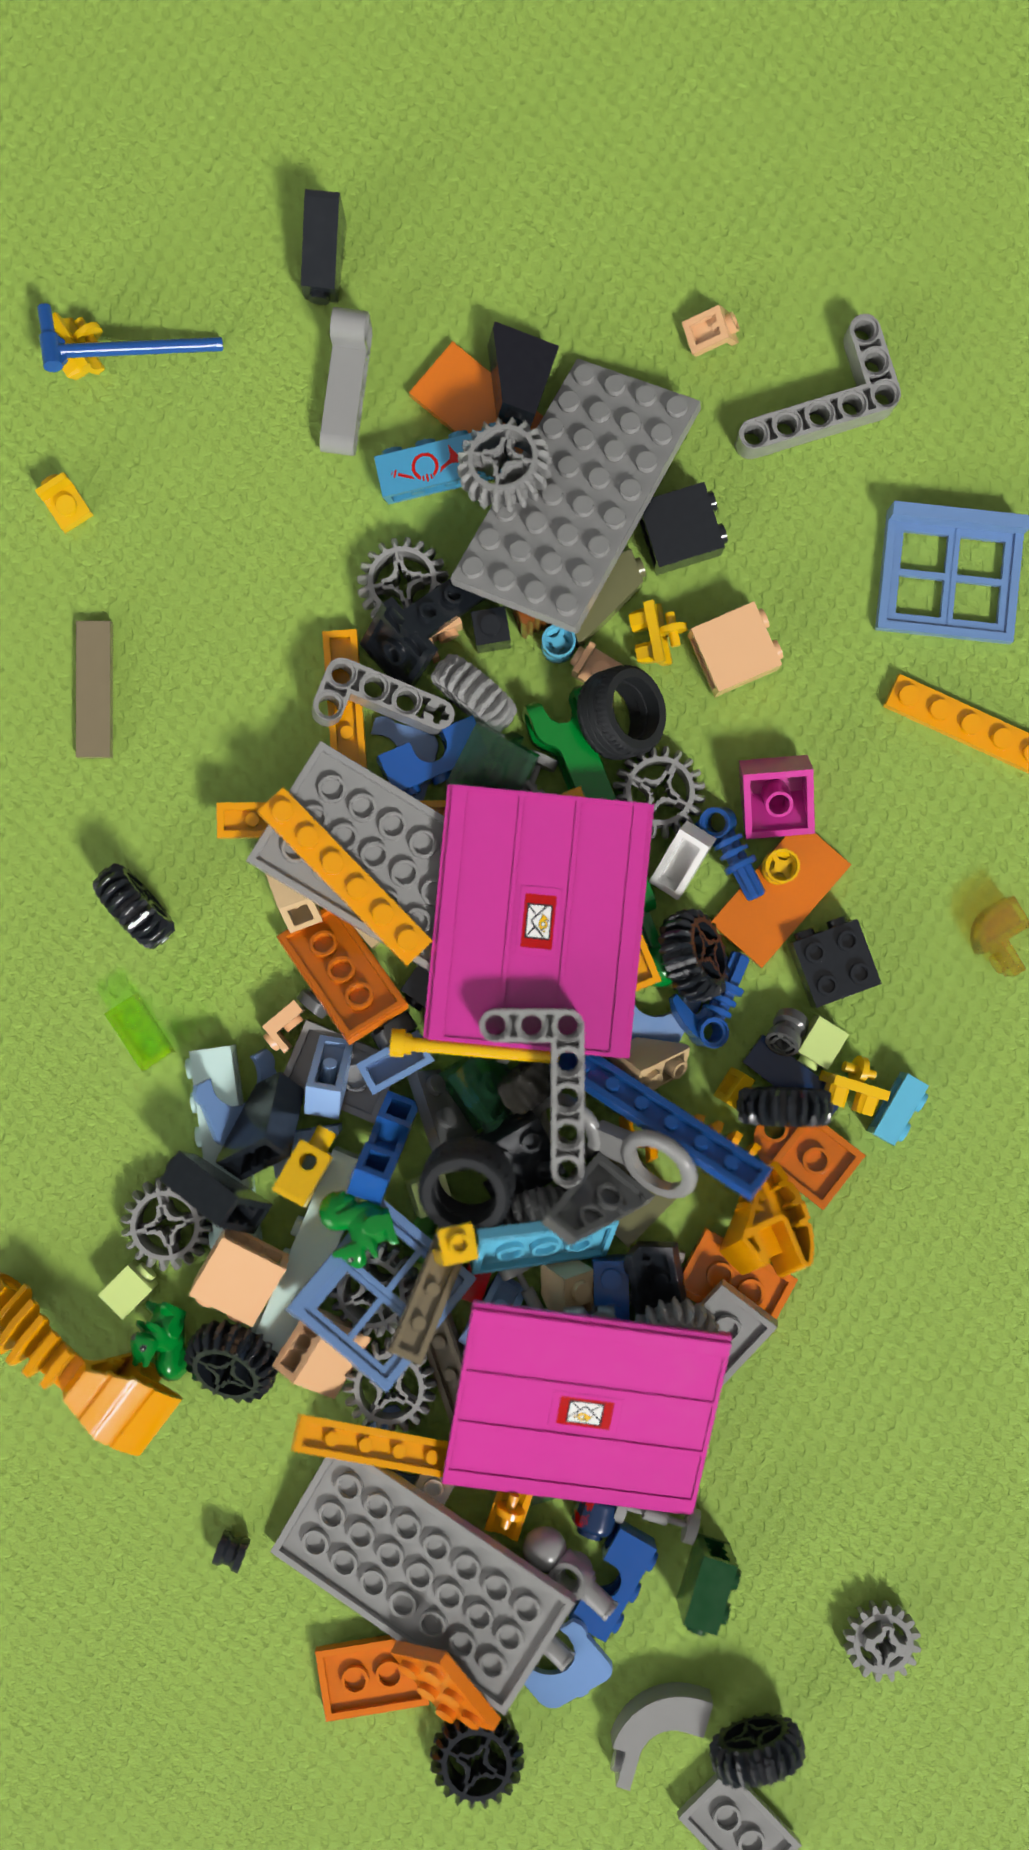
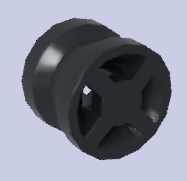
(231, 1551)

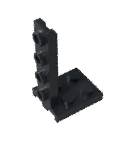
(400, 637)

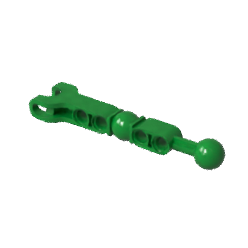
(583, 768)

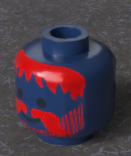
(594, 1520)

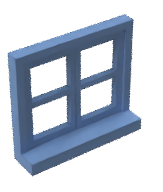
(954, 524)
(307, 1301)

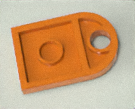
(812, 1158)

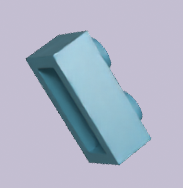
(893, 1115)

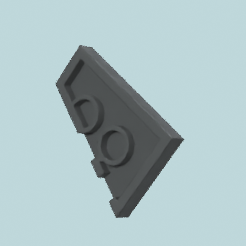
(438, 1111)
(596, 1201)

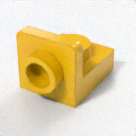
(64, 501)
(456, 1245)

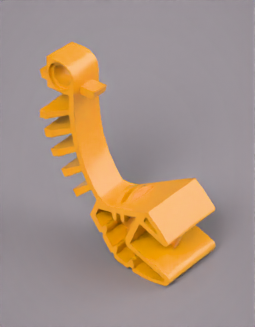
(769, 1225)
(109, 1396)

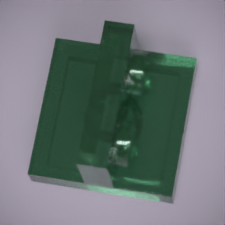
(493, 760)
(474, 1089)

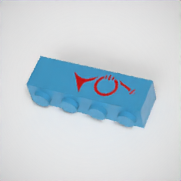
(423, 468)

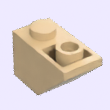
(294, 908)
(654, 1061)
(567, 1285)

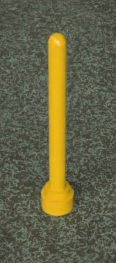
(404, 1043)

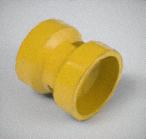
(785, 863)

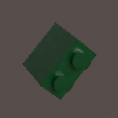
(707, 1586)

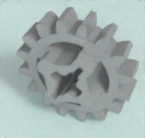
(892, 1652)

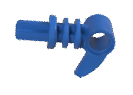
(733, 851)
(715, 1011)

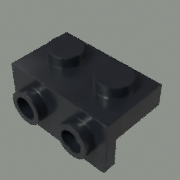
(654, 1274)

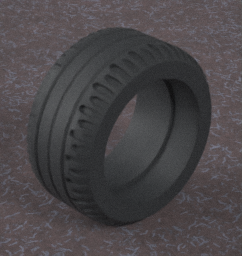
(598, 719)
(470, 1154)

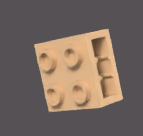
(735, 648)
(239, 1276)
(314, 1363)

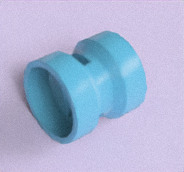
(559, 639)

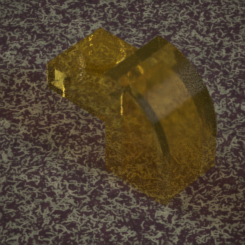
(994, 928)

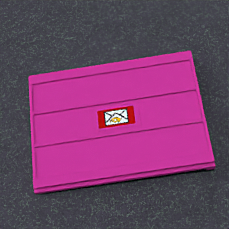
(538, 913)
(585, 1407)

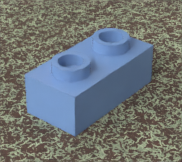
(382, 1070)

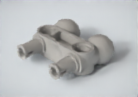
(548, 1552)

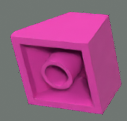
(777, 796)

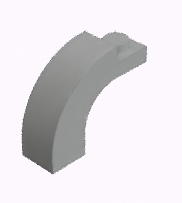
(651, 1712)

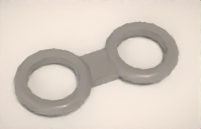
(622, 1146)

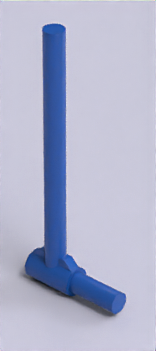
(56, 352)

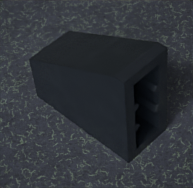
(322, 246)
(518, 372)
(264, 1128)
(215, 1193)

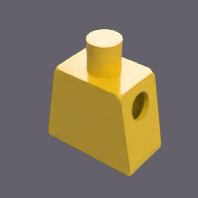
(297, 1182)

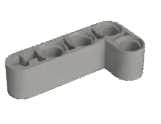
(346, 380)
(384, 704)

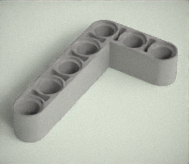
(830, 406)
(560, 1078)

